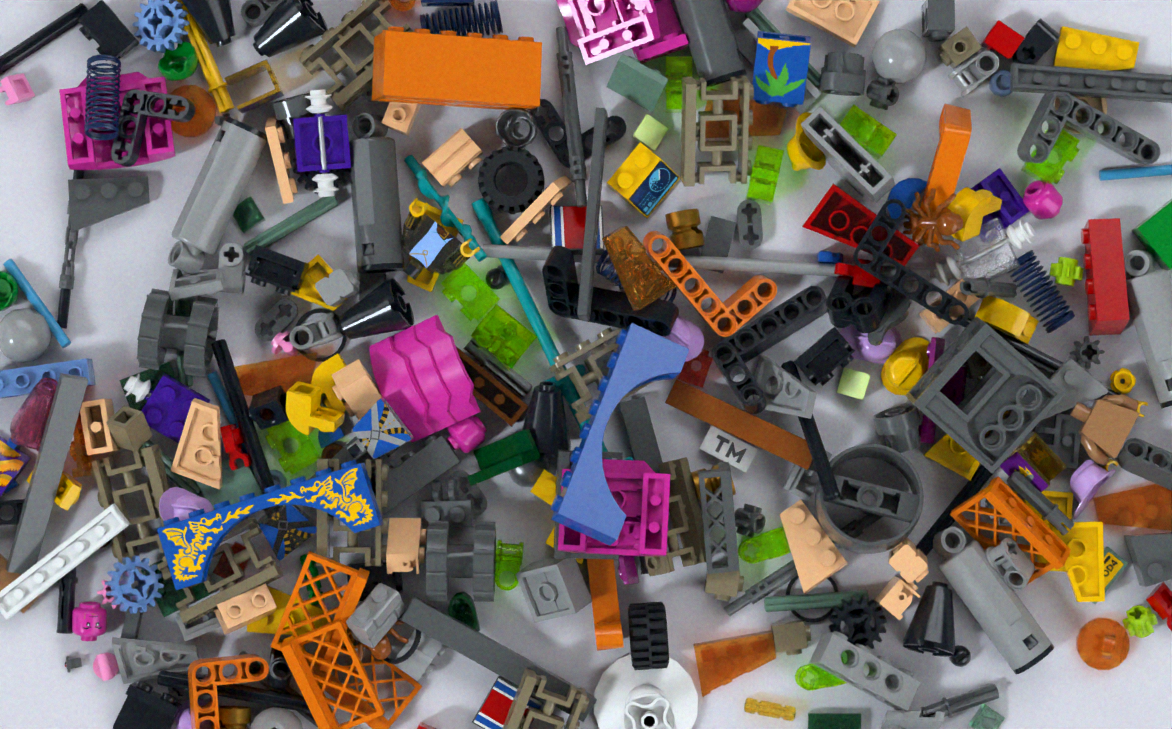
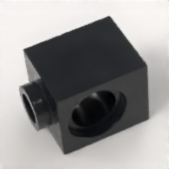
(268, 408)

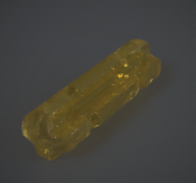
(769, 709)

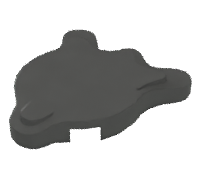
(895, 314)

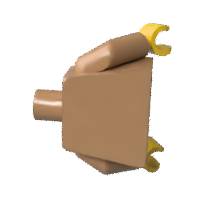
(1106, 426)

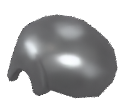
(516, 127)
(529, 473)

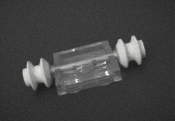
(986, 254)

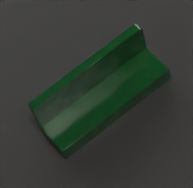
(504, 456)

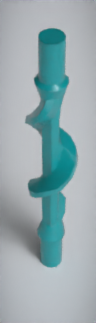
(447, 217)

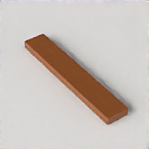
(740, 424)

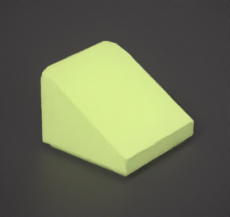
(650, 132)
(853, 383)

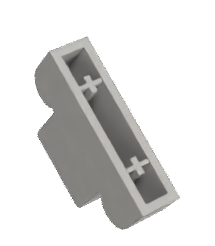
(847, 156)

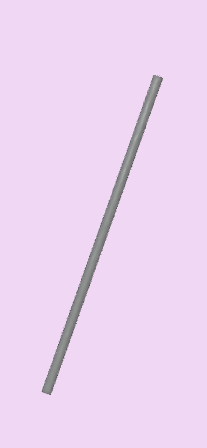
(706, 262)

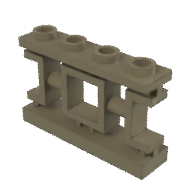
(339, 39)
(695, 131)
(597, 349)
(153, 490)
(324, 518)
(685, 519)
(228, 586)
(515, 717)

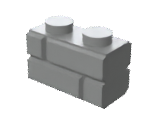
(338, 286)
(376, 615)

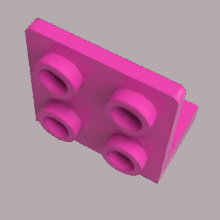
(670, 32)

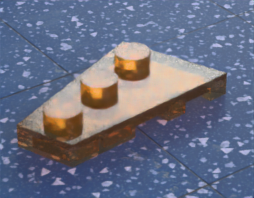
(766, 119)
(635, 269)
(273, 373)
(79, 452)
(1137, 507)
(730, 657)

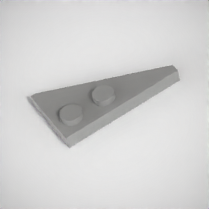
(1077, 386)

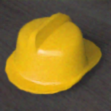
(802, 151)
(905, 366)

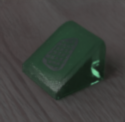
(248, 214)
(986, 718)

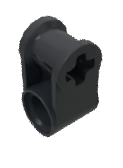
(1036, 42)
(278, 662)

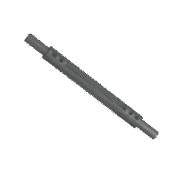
(571, 116)
(789, 570)

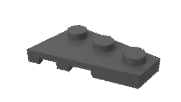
(104, 198)

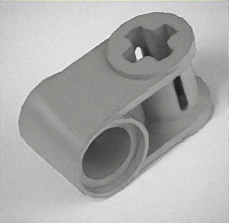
(973, 73)
(233, 271)
(317, 332)
(1010, 564)

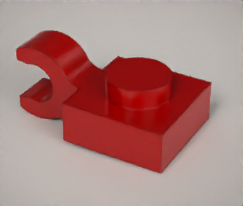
(859, 276)
(233, 442)
(1161, 602)

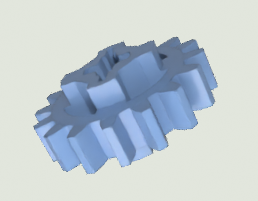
(163, 27)
(130, 575)

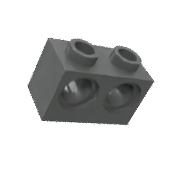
(938, 19)

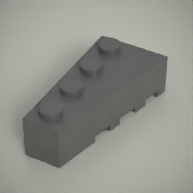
(1151, 557)

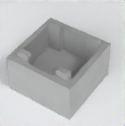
(553, 588)

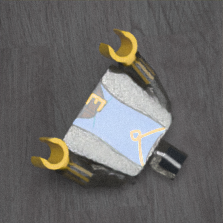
(431, 245)

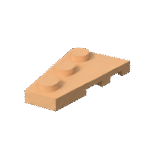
(838, 18)
(281, 160)
(535, 211)
(200, 445)
(810, 547)

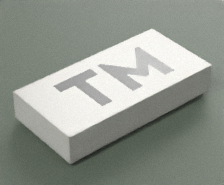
(728, 448)

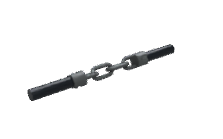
(67, 281)

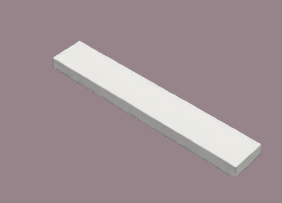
(62, 560)

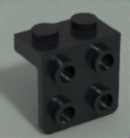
(147, 709)

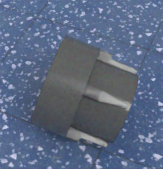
(843, 74)
(292, 108)
(899, 427)

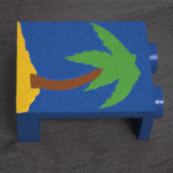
(781, 68)

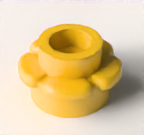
(1124, 374)

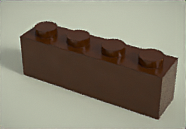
(493, 392)

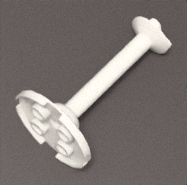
(645, 697)

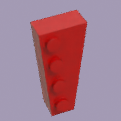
(848, 220)
(1105, 277)

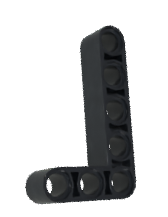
(903, 272)
(607, 305)
(764, 341)

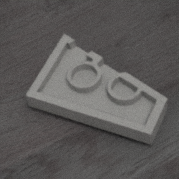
(783, 390)
(145, 659)

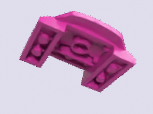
(609, 26)
(93, 154)
(423, 378)
(643, 499)

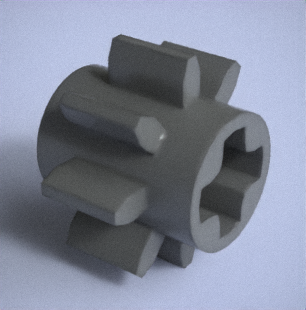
(882, 93)
(1091, 346)
(749, 520)

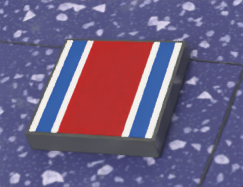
(568, 228)
(498, 703)

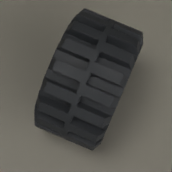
(500, 159)
(648, 635)

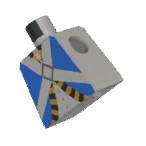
(379, 432)

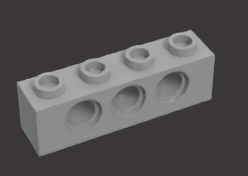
(828, 657)

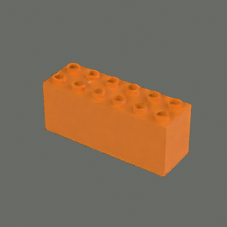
(456, 69)

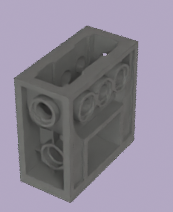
(989, 399)

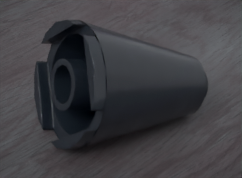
(213, 19)
(288, 27)
(377, 313)
(547, 419)
(933, 623)

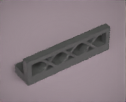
(727, 514)

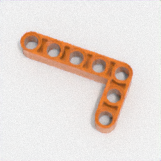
(953, 142)
(701, 290)
(605, 604)
(215, 677)

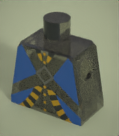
(286, 528)

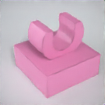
(16, 88)

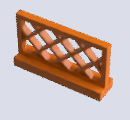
(1023, 521)
(346, 608)
(309, 682)
(350, 700)

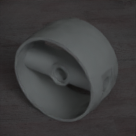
(889, 502)

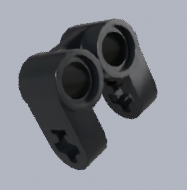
(863, 312)

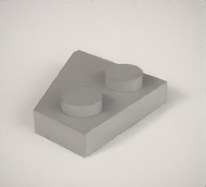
(187, 286)
(911, 720)

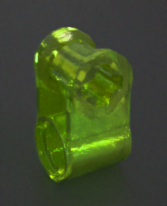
(768, 544)
(508, 562)
(821, 677)

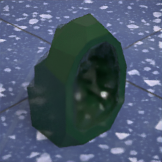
(463, 609)

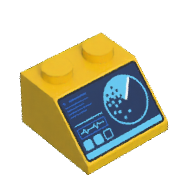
(643, 180)

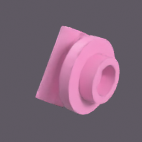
(281, 342)
(105, 666)

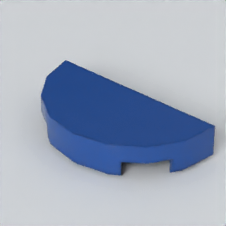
(905, 193)

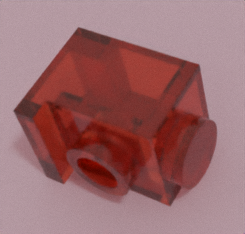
(693, 377)
(223, 568)

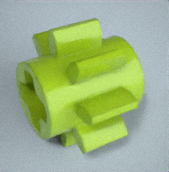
(1066, 271)
(1140, 621)

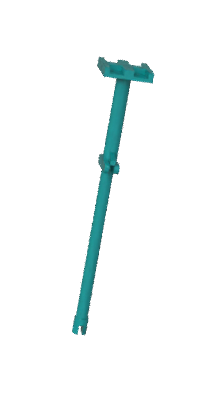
(567, 388)

